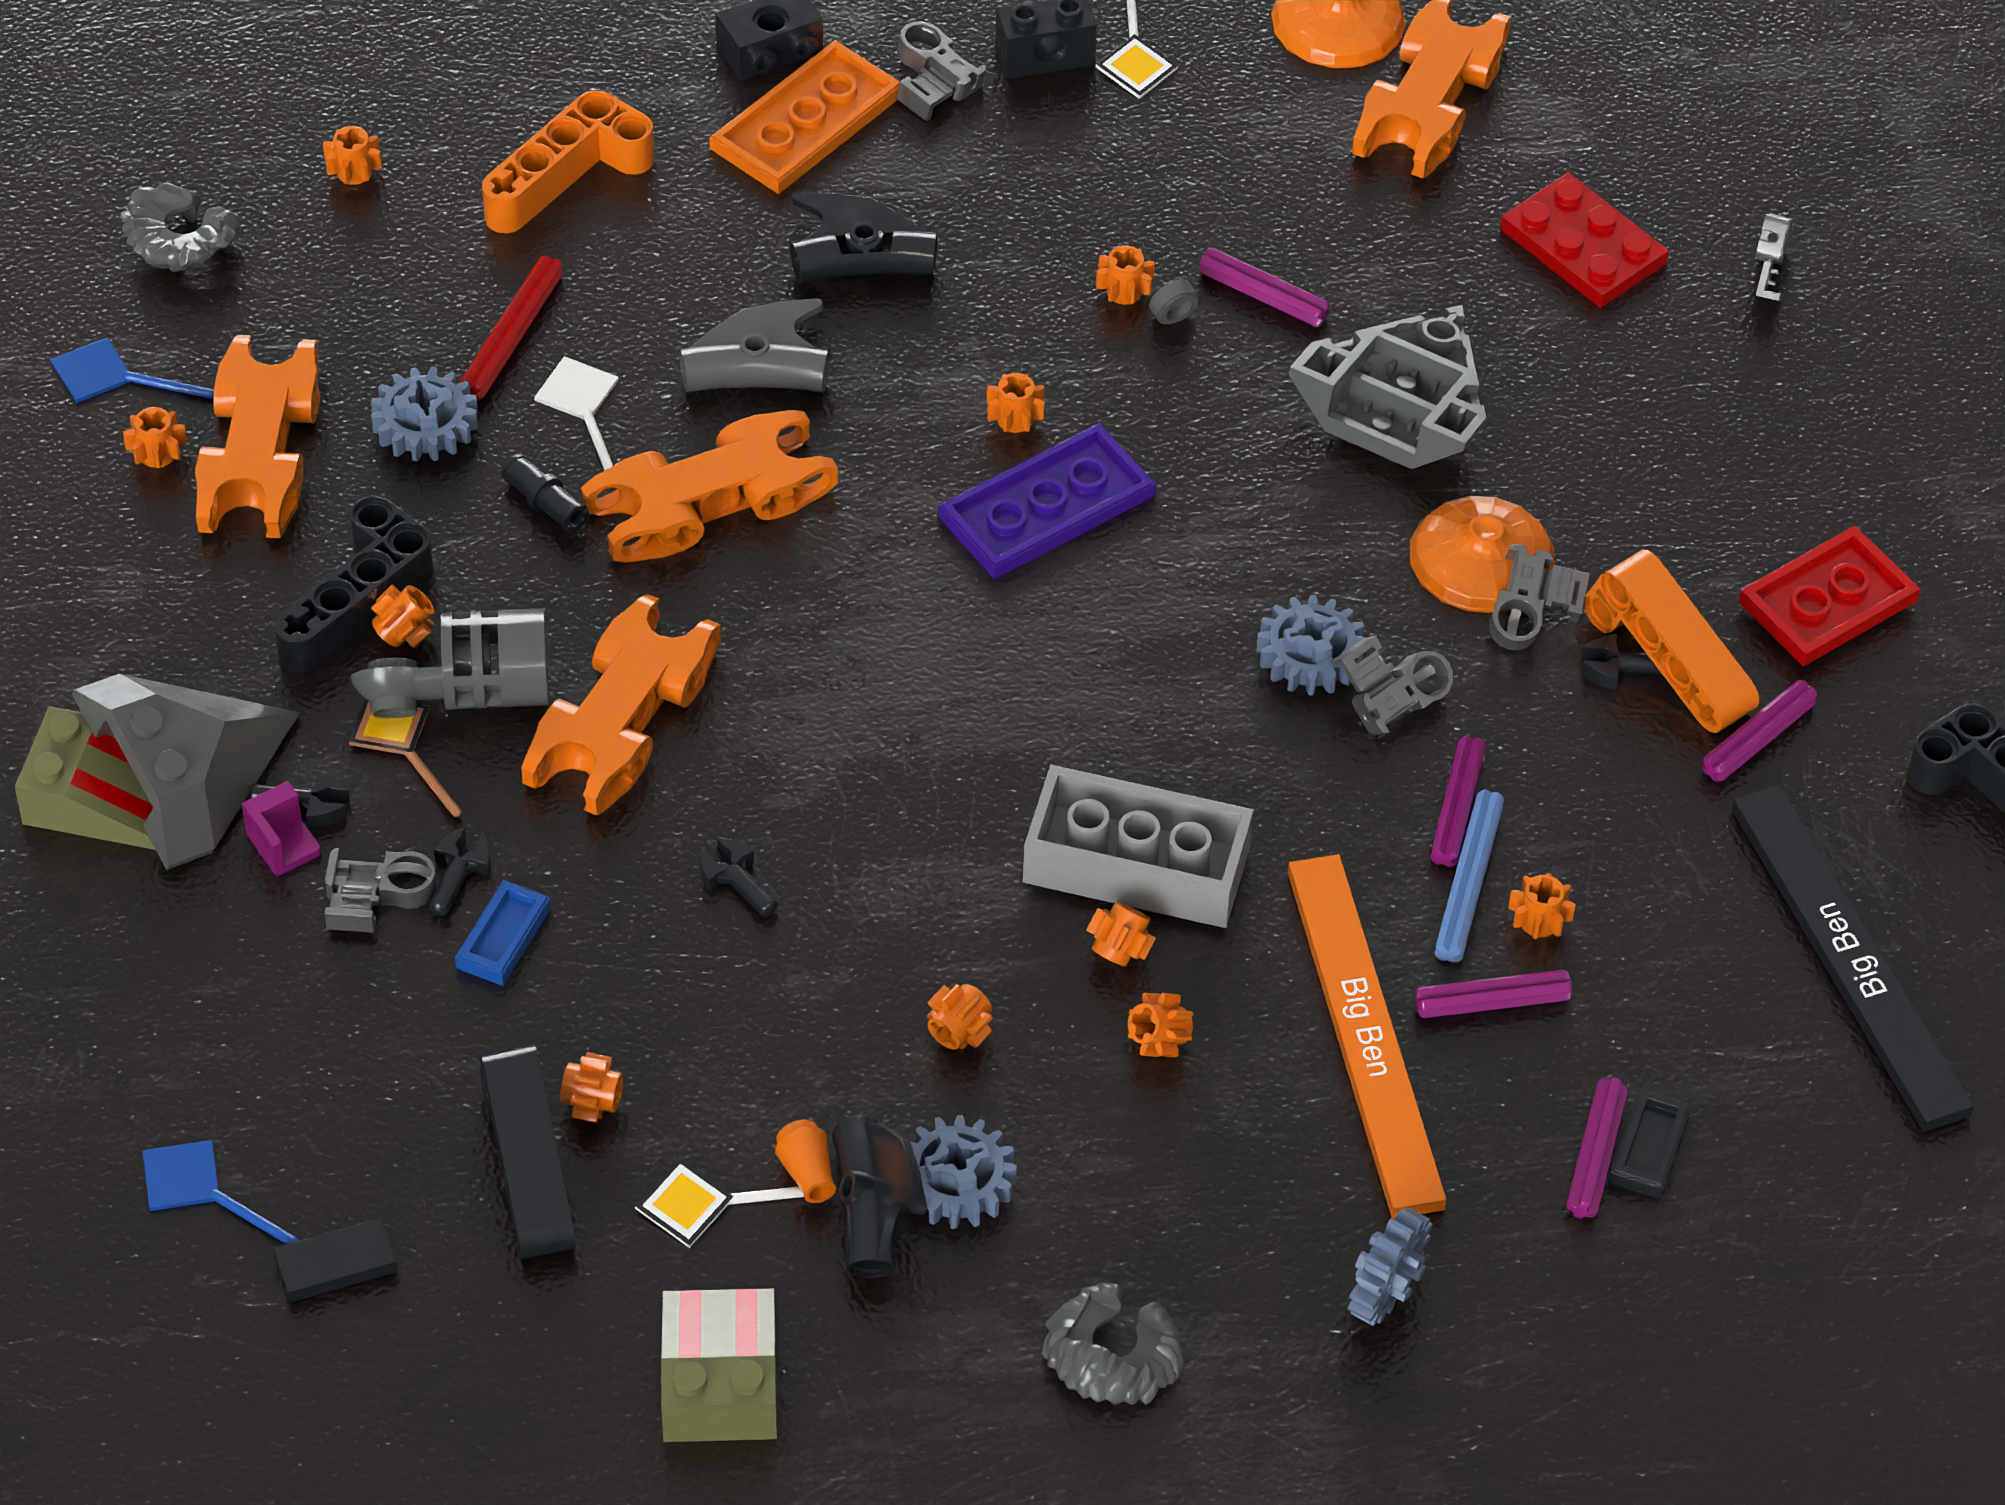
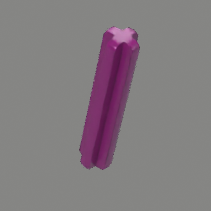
(1264, 287)
(1759, 730)
(1458, 801)
(1493, 993)
(1597, 1148)

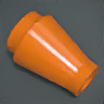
(806, 1157)

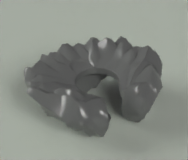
(165, 249)
(1097, 1371)

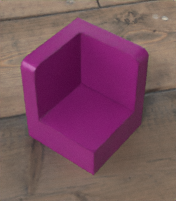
(277, 829)

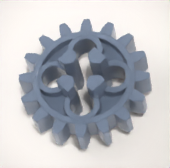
(1390, 1266)

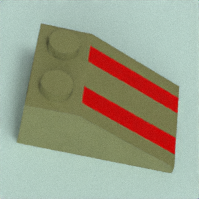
(81, 783)
(718, 1365)

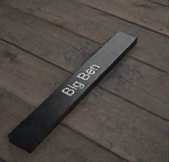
(1852, 959)

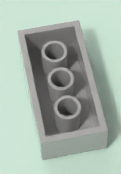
(1137, 846)

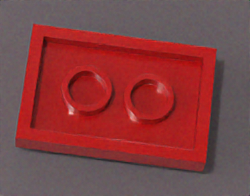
(1584, 240)
(1829, 595)

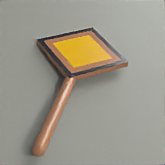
(399, 737)

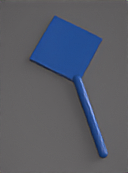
(99, 369)
(188, 1177)

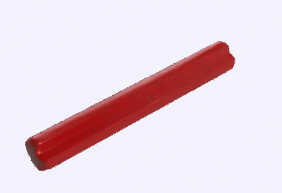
(512, 325)

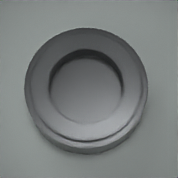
(1174, 301)

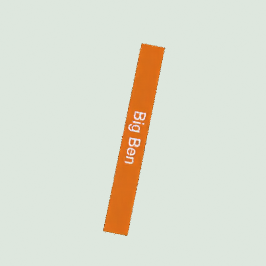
(1366, 1036)

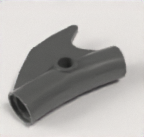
(758, 351)

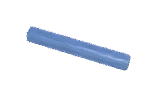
(1469, 876)

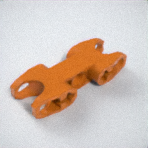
(1422, 106)
(254, 463)
(678, 497)
(607, 727)

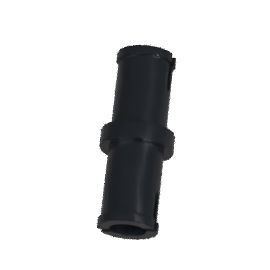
(545, 493)

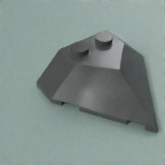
(1397, 388)
(188, 752)

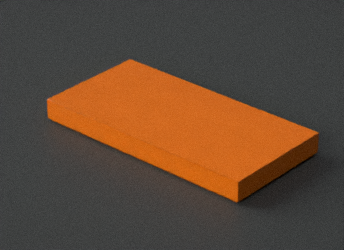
(805, 117)

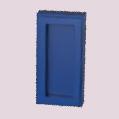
(503, 932)

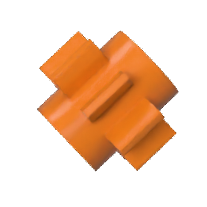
(352, 155)
(1125, 275)
(1015, 402)
(155, 437)
(403, 616)
(1542, 906)
(1121, 933)
(959, 1016)
(1160, 1024)
(591, 1087)

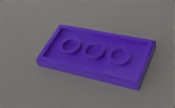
(1046, 500)

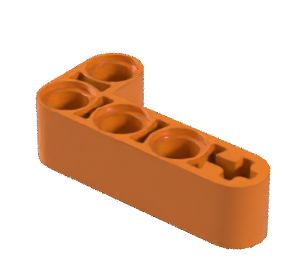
(561, 152)
(1674, 637)

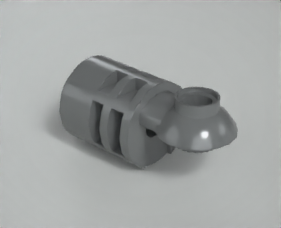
(465, 673)

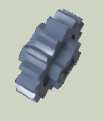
(424, 414)
(1309, 642)
(960, 1167)

